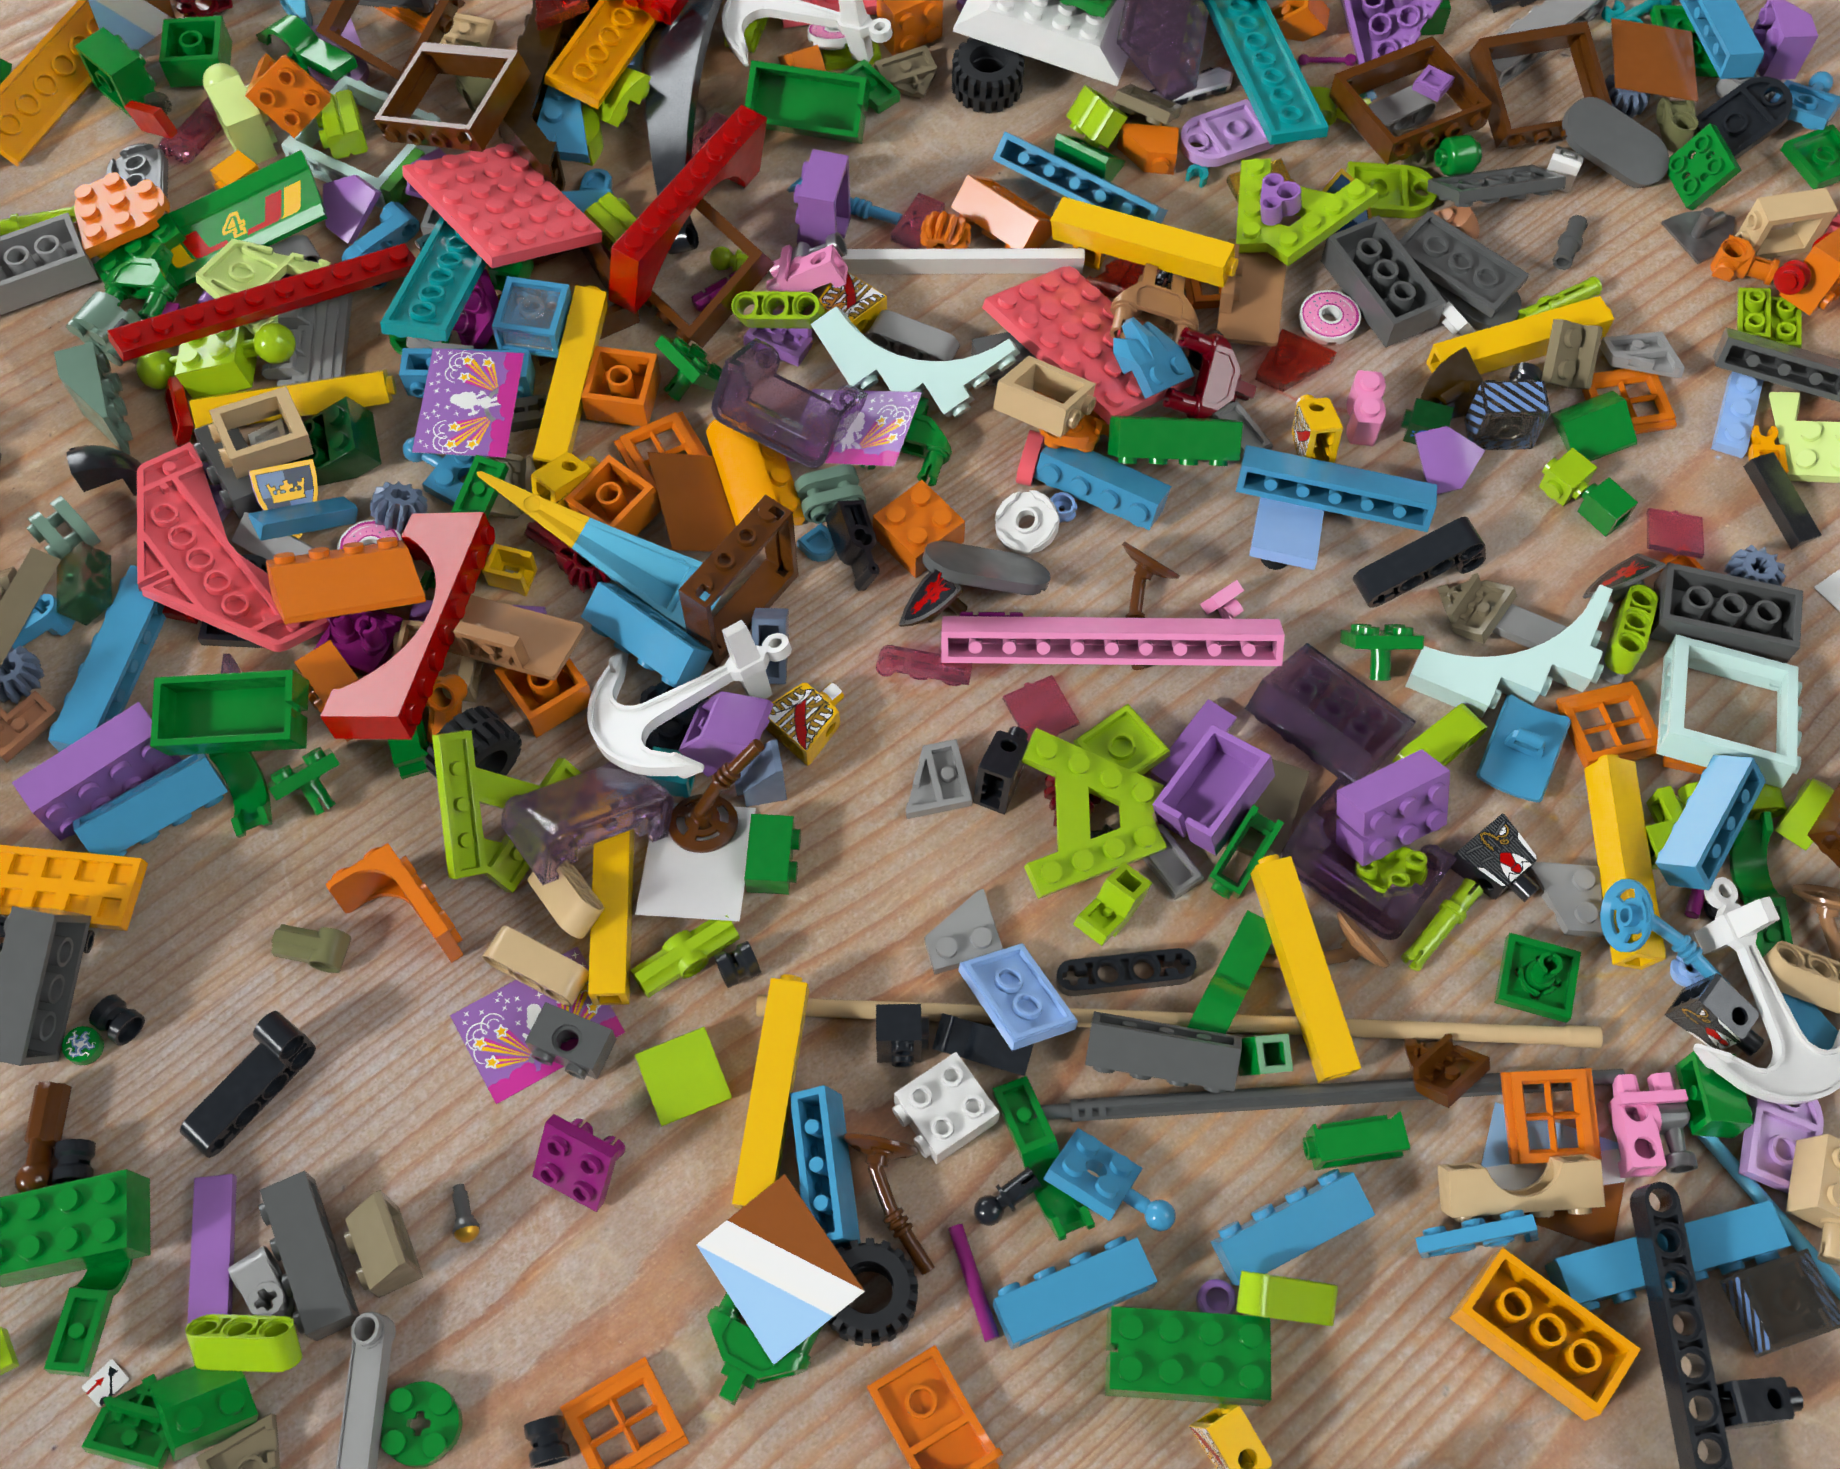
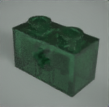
(84, 583)

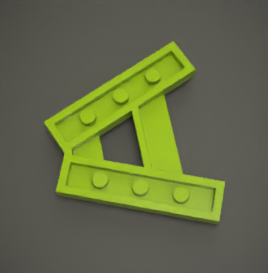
(1320, 213)
(1077, 775)
(460, 794)

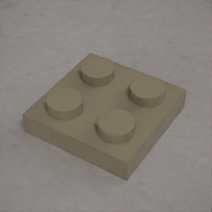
(1156, 108)

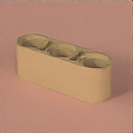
(569, 900)
(536, 966)
(1805, 975)

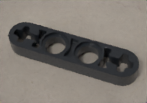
(1124, 966)

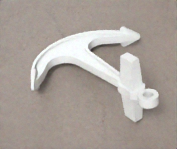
(851, 22)
(623, 729)
(1797, 1067)

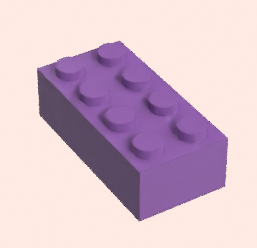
(93, 771)

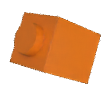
(1301, 18)
(804, 58)
(1150, 146)

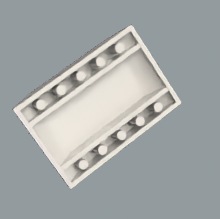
(1050, 34)

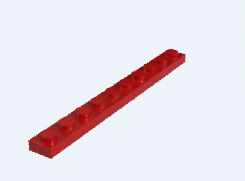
(260, 302)

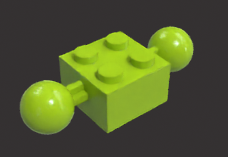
(218, 361)

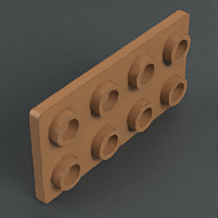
(1252, 300)
(515, 638)

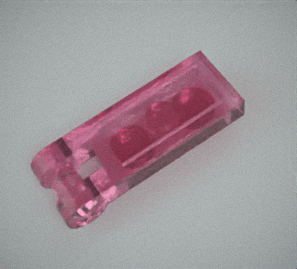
(193, 134)
(921, 665)

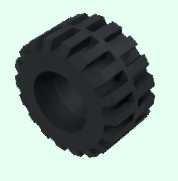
(986, 76)
(493, 740)
(902, 1307)

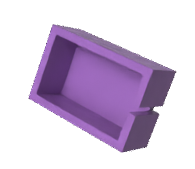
(823, 197)
(1214, 789)
(1392, 807)

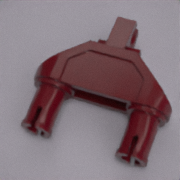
(1217, 380)

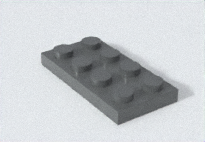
(1496, 184)
(1462, 264)

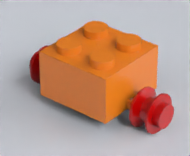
(1815, 280)

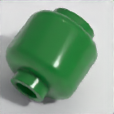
(1458, 155)

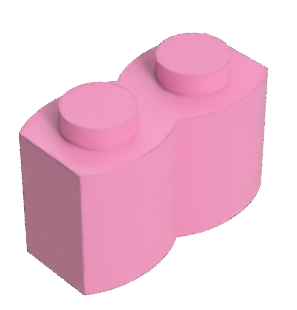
(1365, 408)

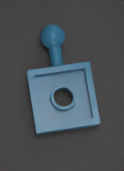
(1812, 104)
(445, 478)
(1112, 1186)

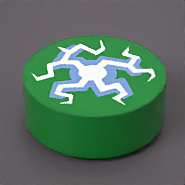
(83, 1045)

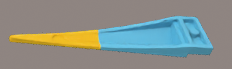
(633, 563)

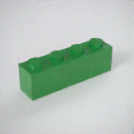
(1174, 439)

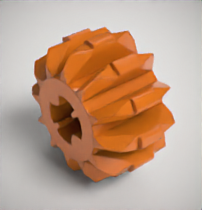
(945, 231)

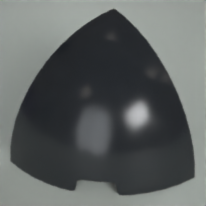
(100, 465)

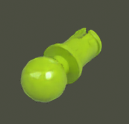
(723, 258)

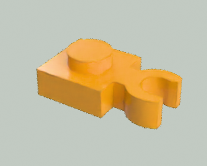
(1765, 444)

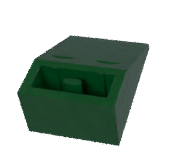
(342, 442)

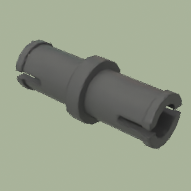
(1570, 242)

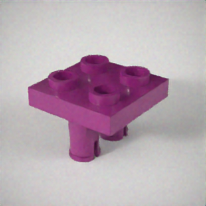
(477, 317)
(363, 638)
(576, 1161)

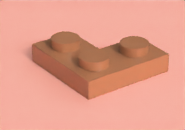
(24, 724)

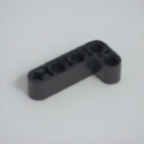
(1420, 561)
(250, 1085)

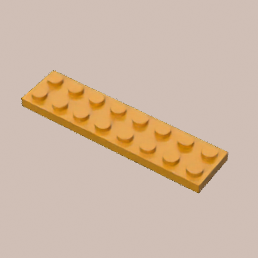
(72, 882)

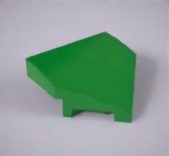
(130, 1429)

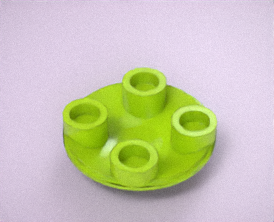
(1399, 868)

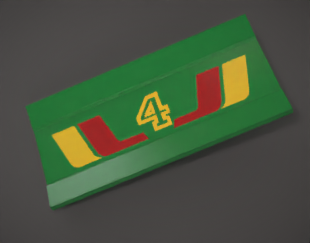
(252, 209)

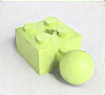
(238, 115)

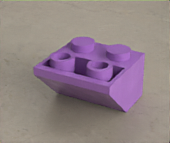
(1786, 38)
(724, 728)

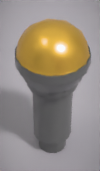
(466, 1226)

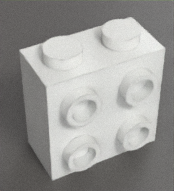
(944, 1108)

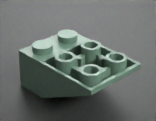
(95, 391)

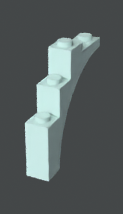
(946, 381)
(1479, 681)

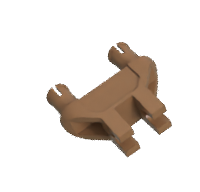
(1161, 306)

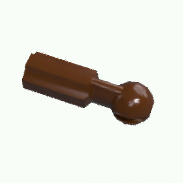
(42, 1132)

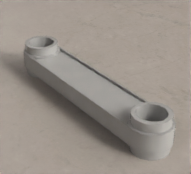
(365, 1391)

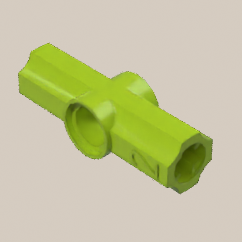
(684, 955)

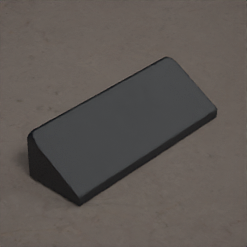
(1782, 500)

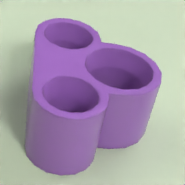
(1278, 199)

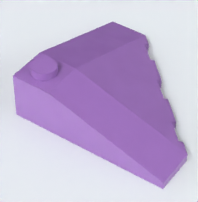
(1385, 25)

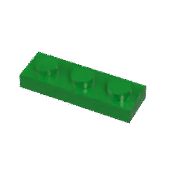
(167, 234)

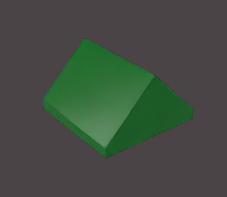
(1088, 157)
(1596, 426)

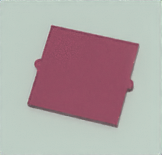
(1675, 533)
(1041, 707)

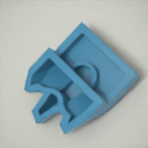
(1151, 357)

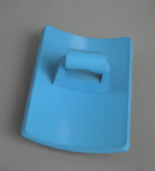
(1523, 749)

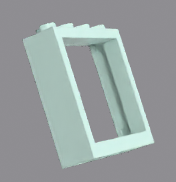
(330, 169)
(1698, 747)

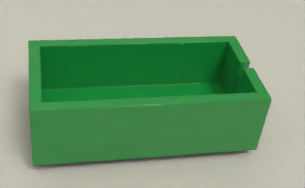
(809, 101)
(229, 712)
(74, 1226)
(1188, 1356)

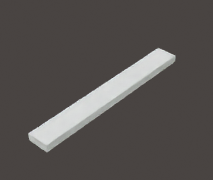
(963, 260)

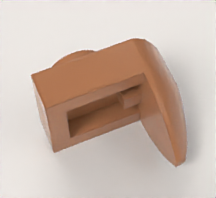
(1461, 218)

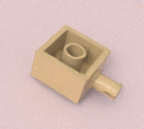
(1816, 1191)

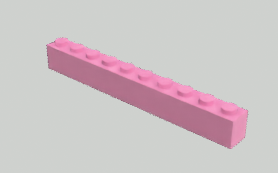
(1112, 641)

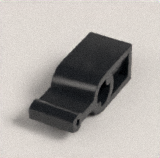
(854, 540)
(980, 1044)

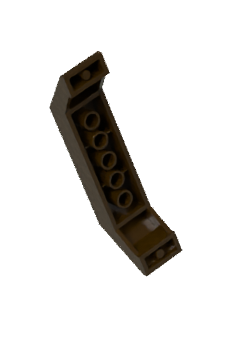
(520, 125)

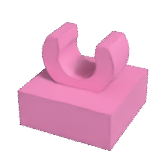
(1225, 602)

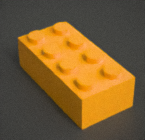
(1545, 1334)

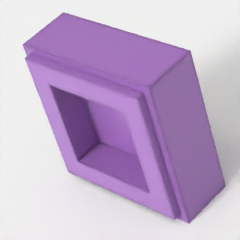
(1433, 83)

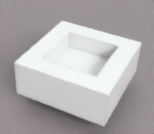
(1455, 321)

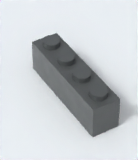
(1779, 363)
(1163, 1052)
(309, 1256)

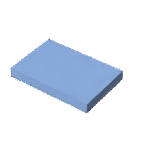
(1287, 533)
(1017, 996)

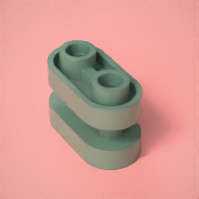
(825, 487)
(44, 529)

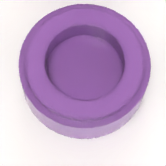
(1216, 1297)

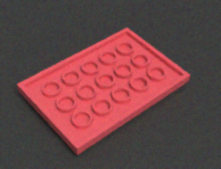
(501, 205)
(1069, 327)

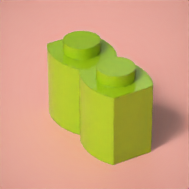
(1095, 117)

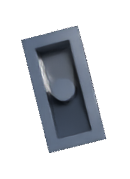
(765, 623)
(763, 778)

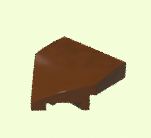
(1444, 1069)

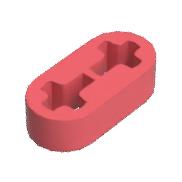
(1030, 458)

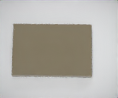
(1277, 802)

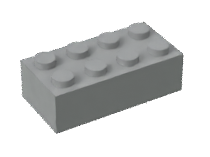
(42, 263)

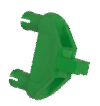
(145, 279)
(925, 441)
(744, 1356)

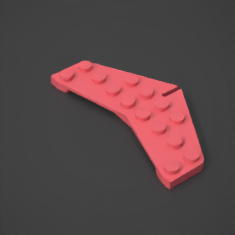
(191, 563)

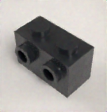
(901, 1034)

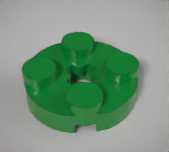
(434, 1442)

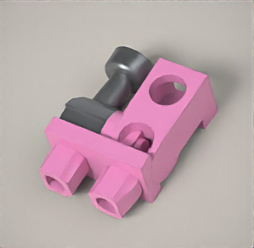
(810, 267)
(1641, 1119)

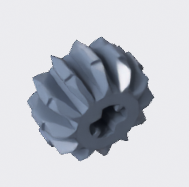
(1626, 101)
(395, 504)
(1756, 566)
(19, 674)

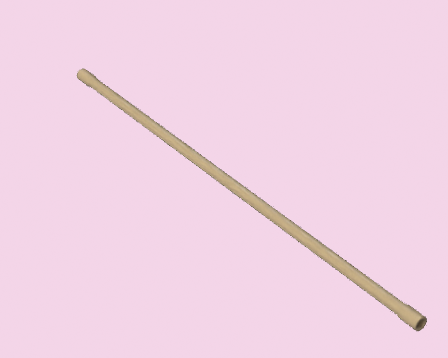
(1568, 1035)

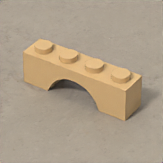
(1566, 1184)

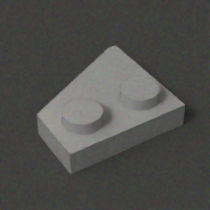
(1643, 353)
(939, 781)
(1572, 895)
(963, 935)

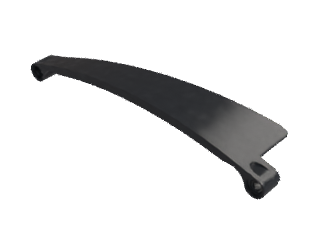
(675, 63)

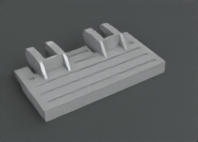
(320, 340)

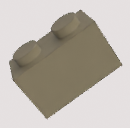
(381, 1245)

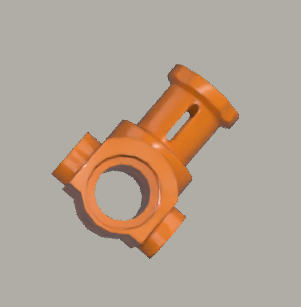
(1738, 259)

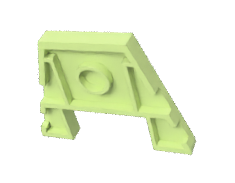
(249, 265)
(1810, 446)

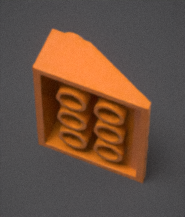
(343, 580)

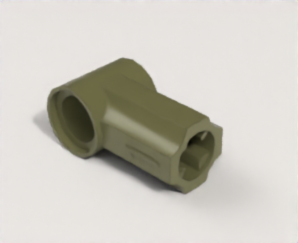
(320, 949)

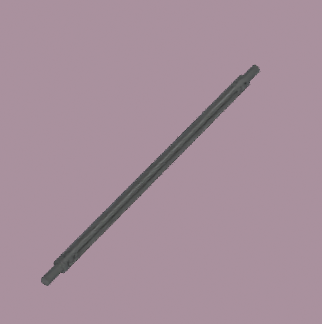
(1278, 1098)

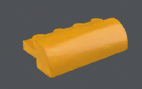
(750, 472)

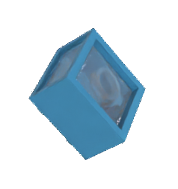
(532, 316)

